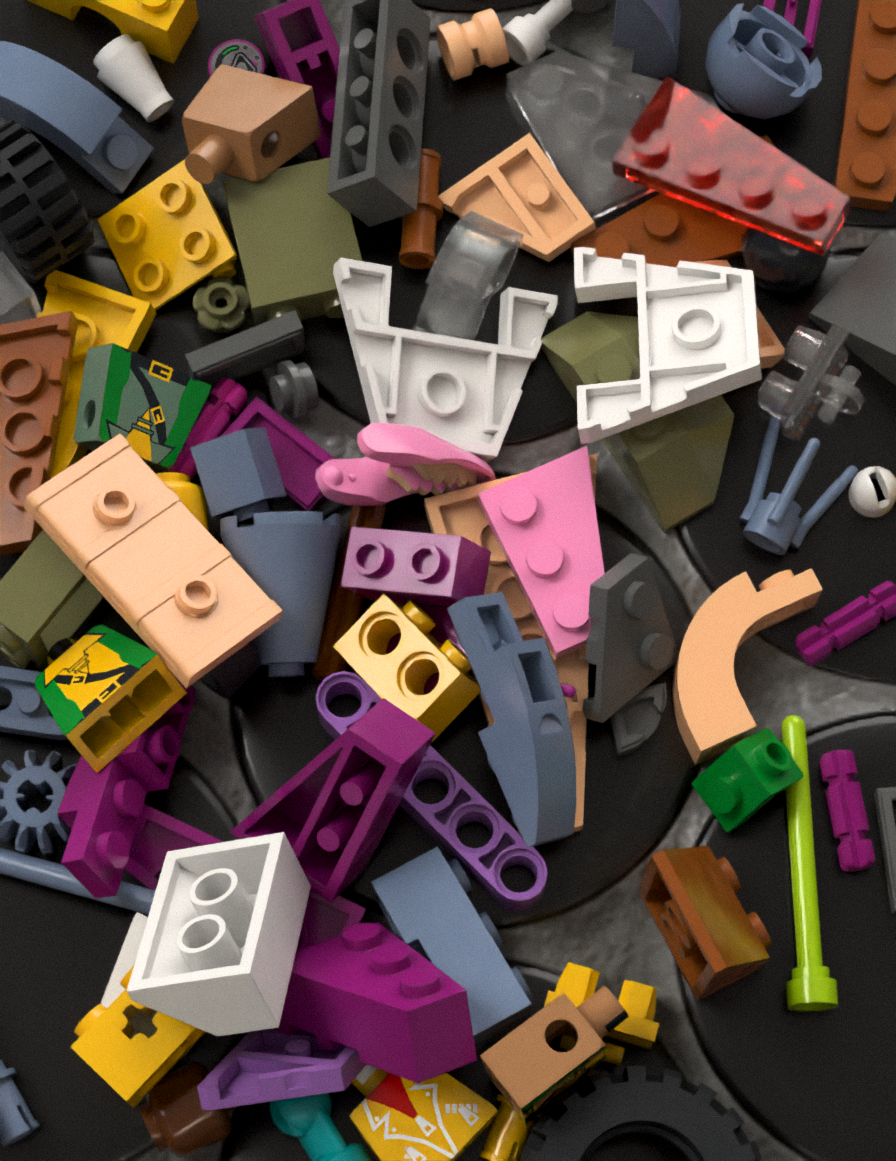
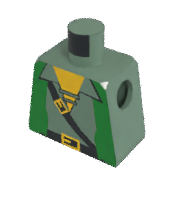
(139, 400)

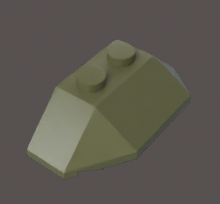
(667, 460)

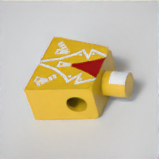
(418, 1119)

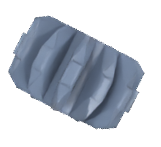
(17, 814)

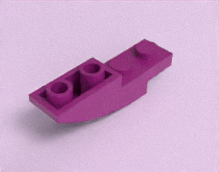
(108, 804)

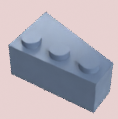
(434, 916)

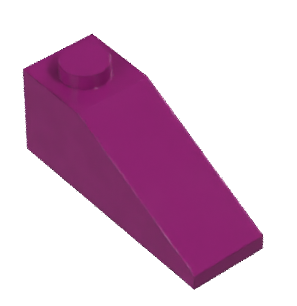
(305, 53)

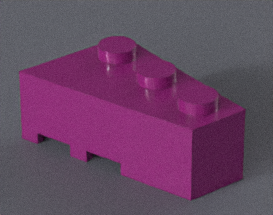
(345, 797)
(381, 1001)

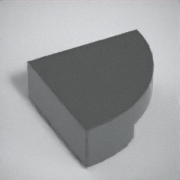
(638, 719)

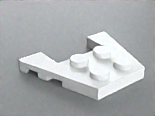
(692, 337)
(436, 381)

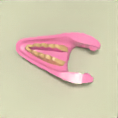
(399, 464)

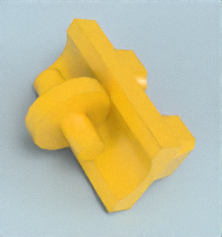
(636, 998)

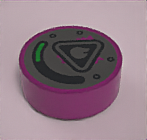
(237, 54)

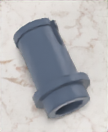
(15, 1116)

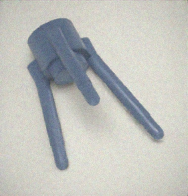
(775, 521)

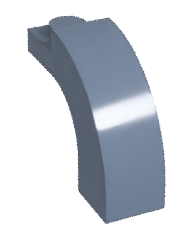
(70, 115)

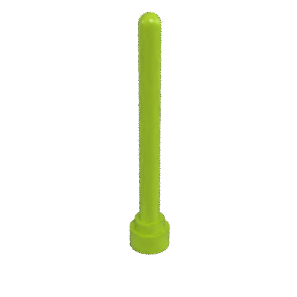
(811, 981)

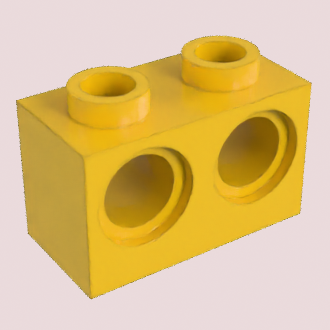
(404, 671)

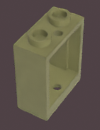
(43, 603)

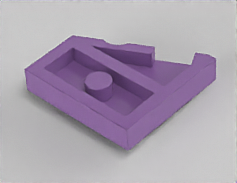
(275, 1068)

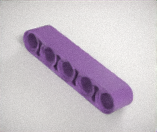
(459, 807)

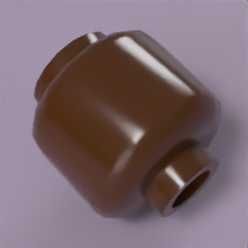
(176, 1115)

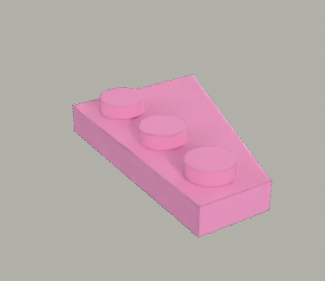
(551, 544)

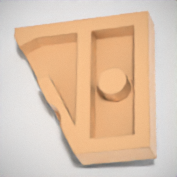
(525, 195)

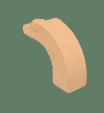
(704, 683)

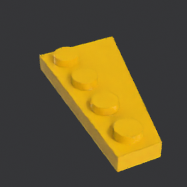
(102, 319)

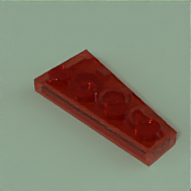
(722, 167)

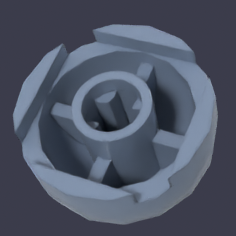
(759, 64)

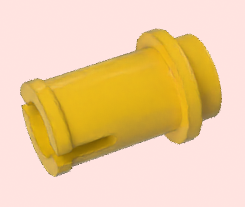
(507, 1134)

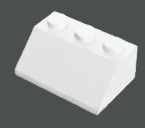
(223, 935)

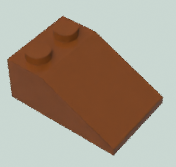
(702, 918)

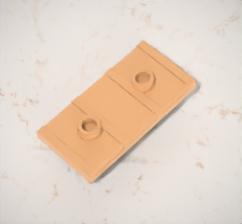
(152, 560)

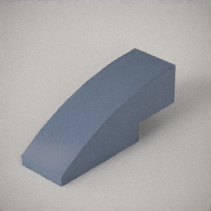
(652, 32)

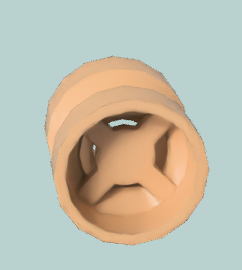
(472, 44)

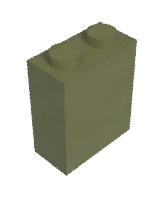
(290, 240)

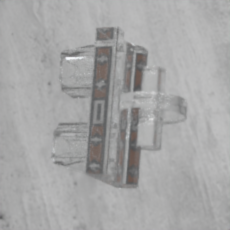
(822, 360)

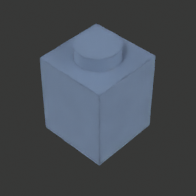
(239, 473)

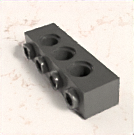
(379, 109)

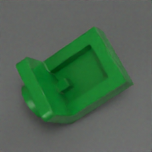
(747, 778)

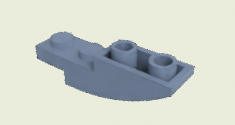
(532, 732)

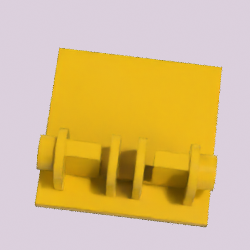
(168, 238)

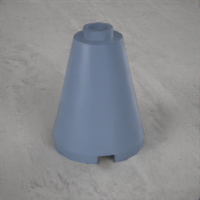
(294, 565)

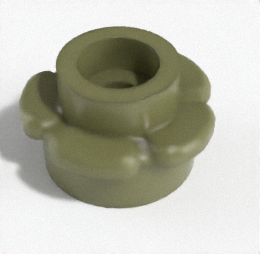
(221, 319)

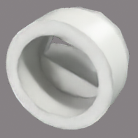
(863, 494)

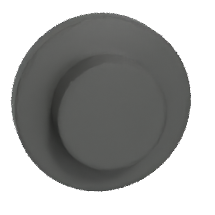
(294, 389)

